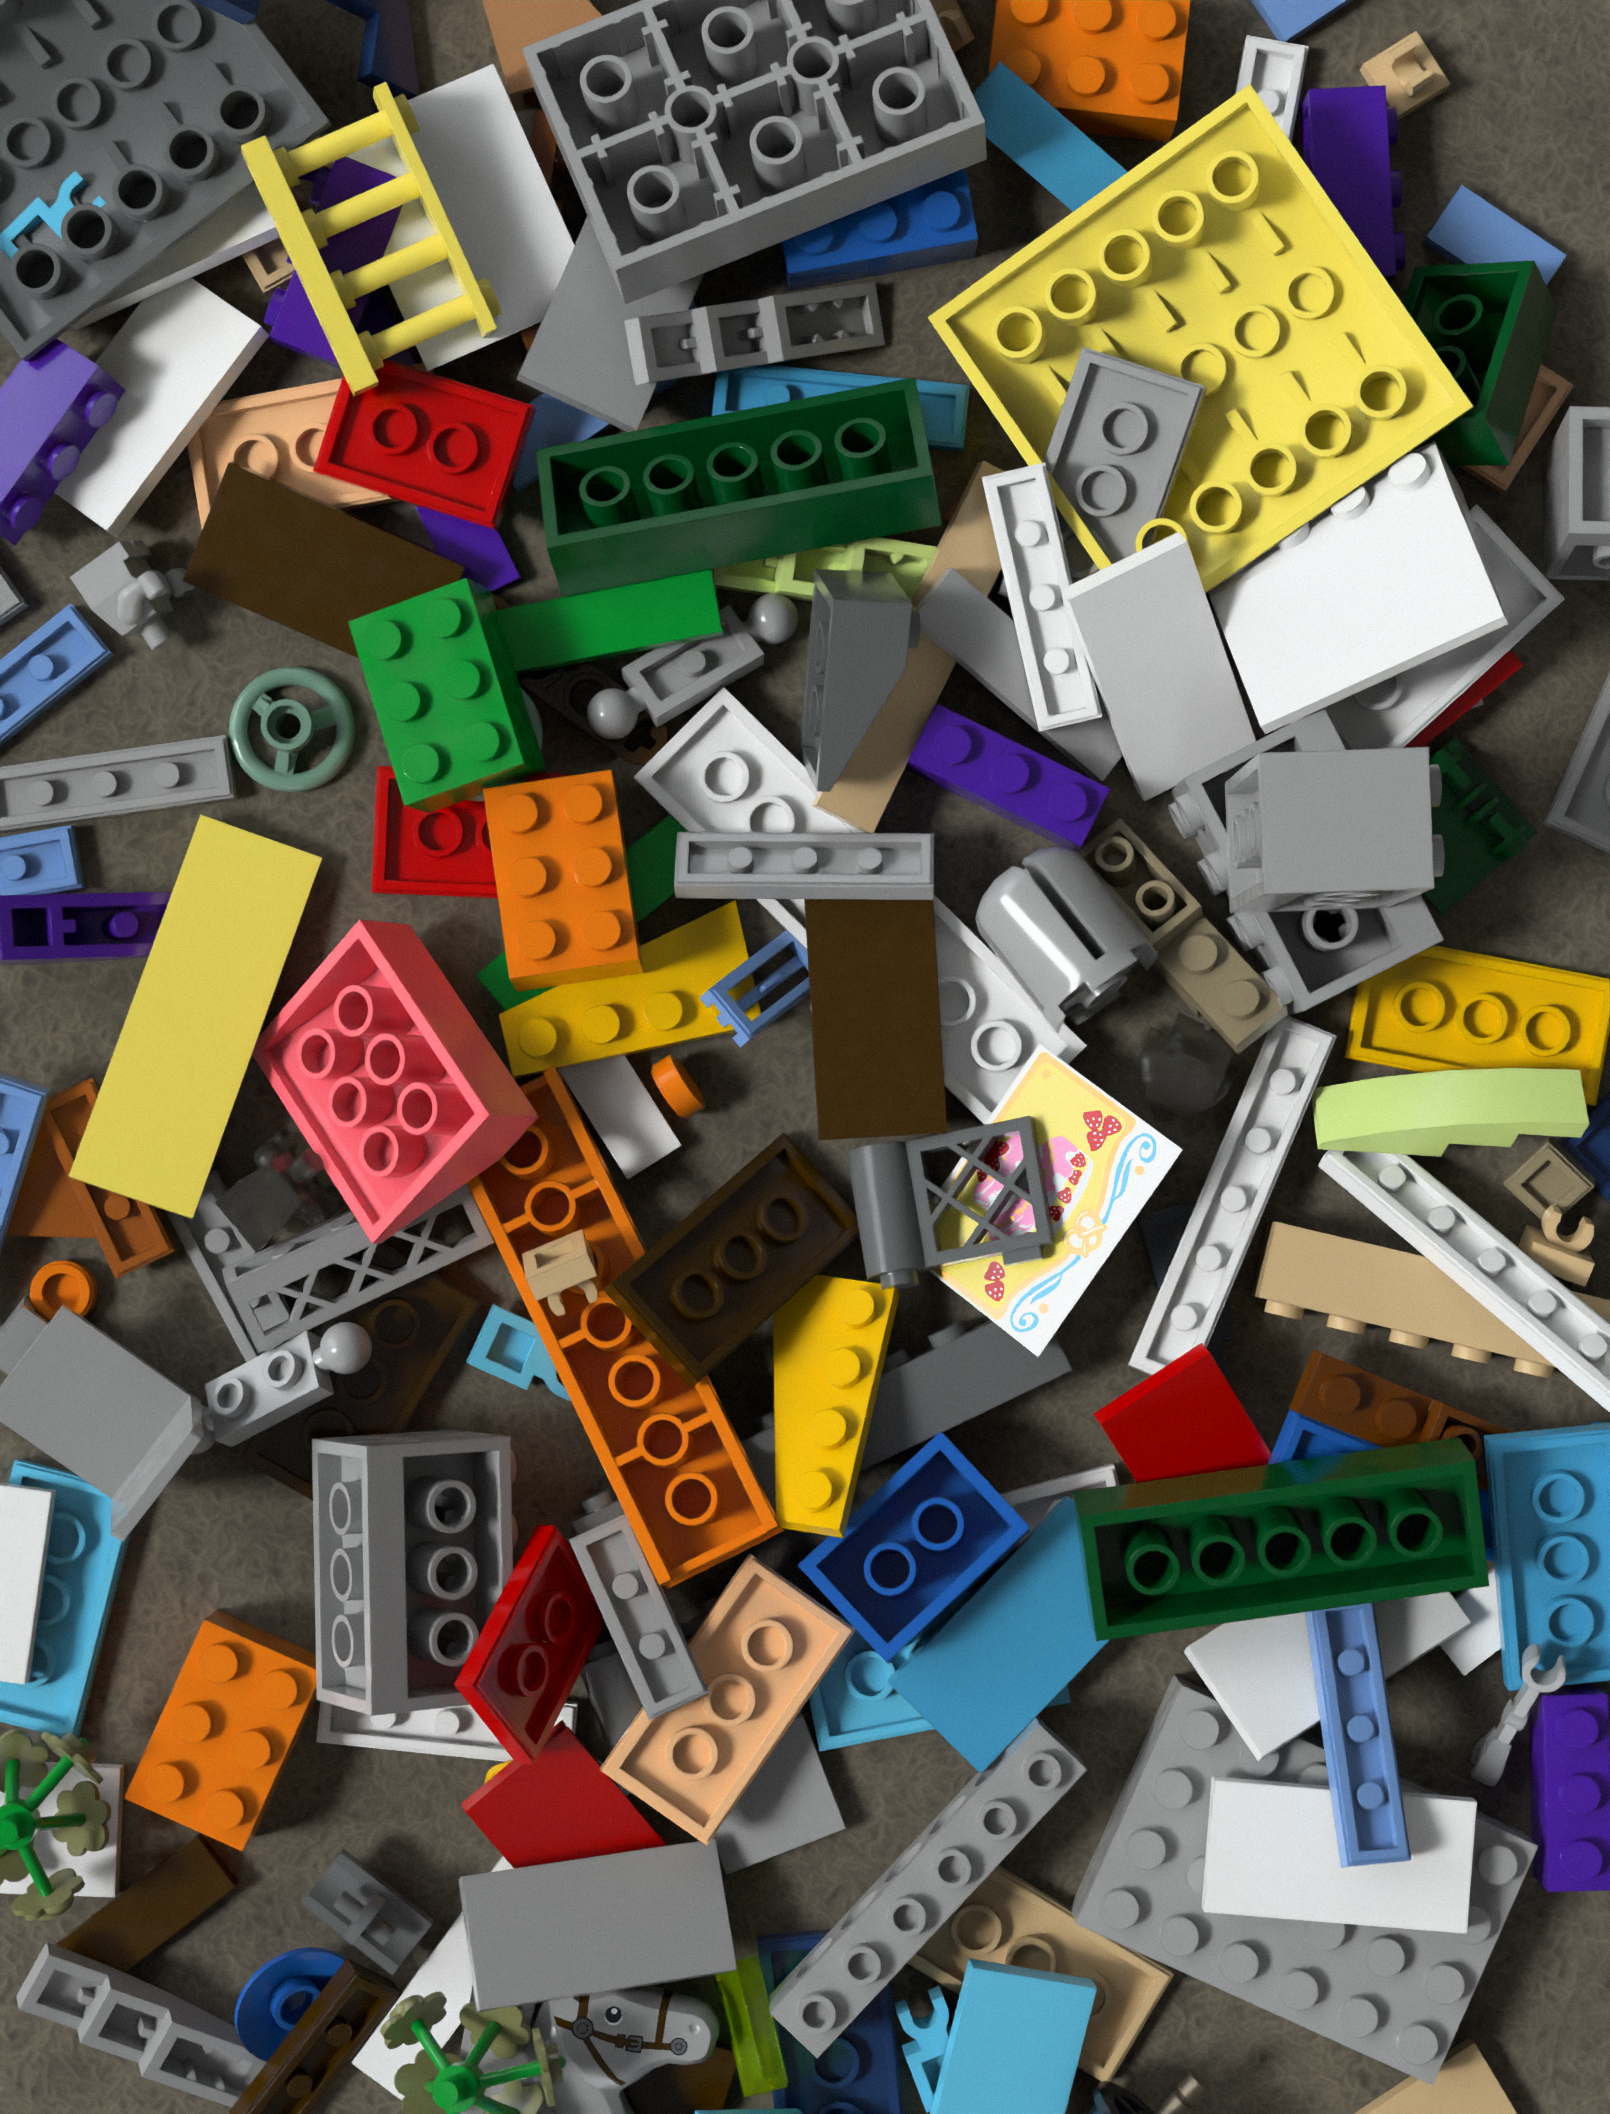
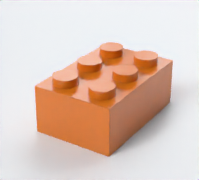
(1098, 61)
(563, 880)
(226, 1730)

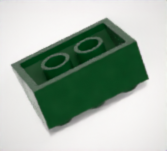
(1491, 336)

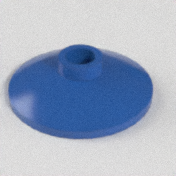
(264, 2007)

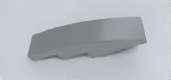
(754, 332)
(140, 2023)

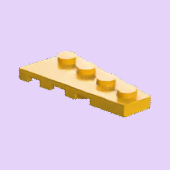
(634, 1011)
(826, 1384)

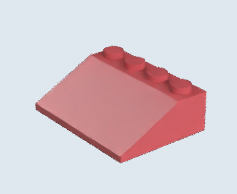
(391, 1078)

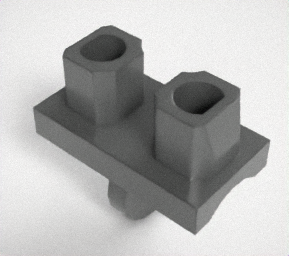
(367, 1911)

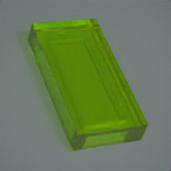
(751, 2028)

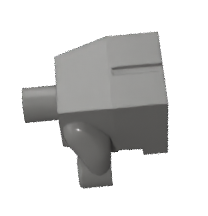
(129, 593)

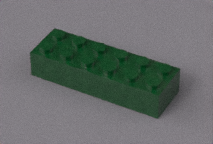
(737, 487)
(1281, 1539)

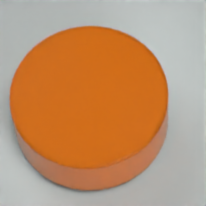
(677, 1086)
(61, 1284)

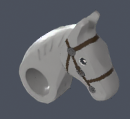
(617, 2041)

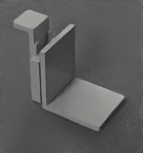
(95, 1408)

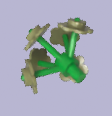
(78, 1822)
(446, 2083)

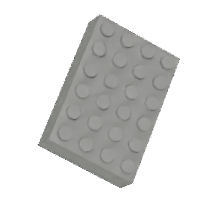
(747, 122)
(1359, 1985)

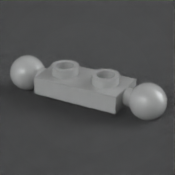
(686, 673)
(280, 1383)

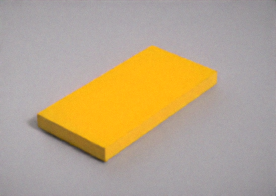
(1481, 1013)

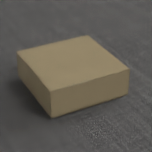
(1549, 1178)

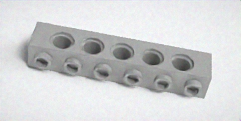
(924, 1886)

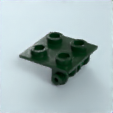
(1476, 826)

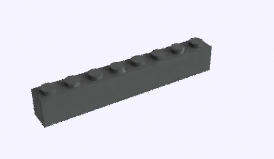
(915, 1400)

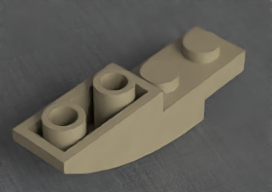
(1189, 948)

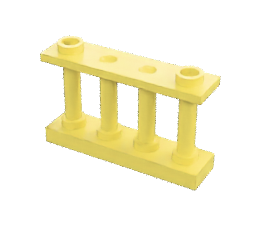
(307, 232)

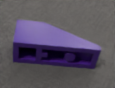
(79, 926)

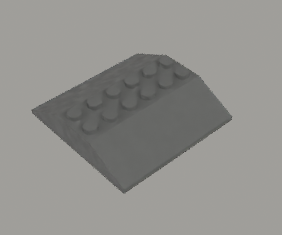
(153, 120)

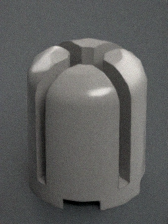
(1061, 935)

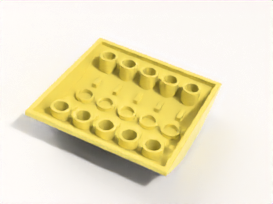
(1233, 277)

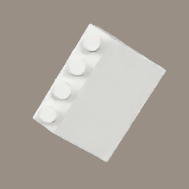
(1360, 592)

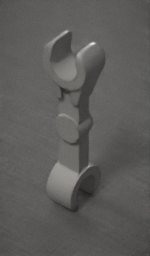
(1493, 1749)

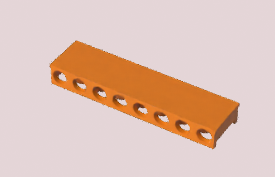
(657, 1439)

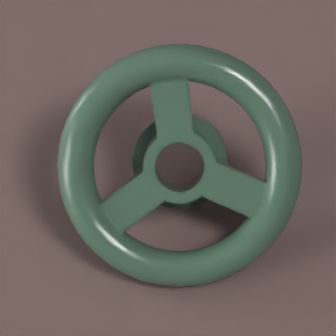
(275, 713)

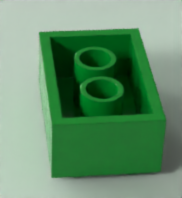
(446, 695)

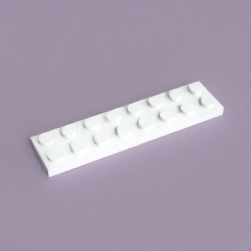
(738, 778)

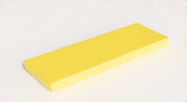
(195, 1017)

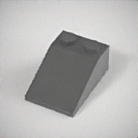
(853, 663)

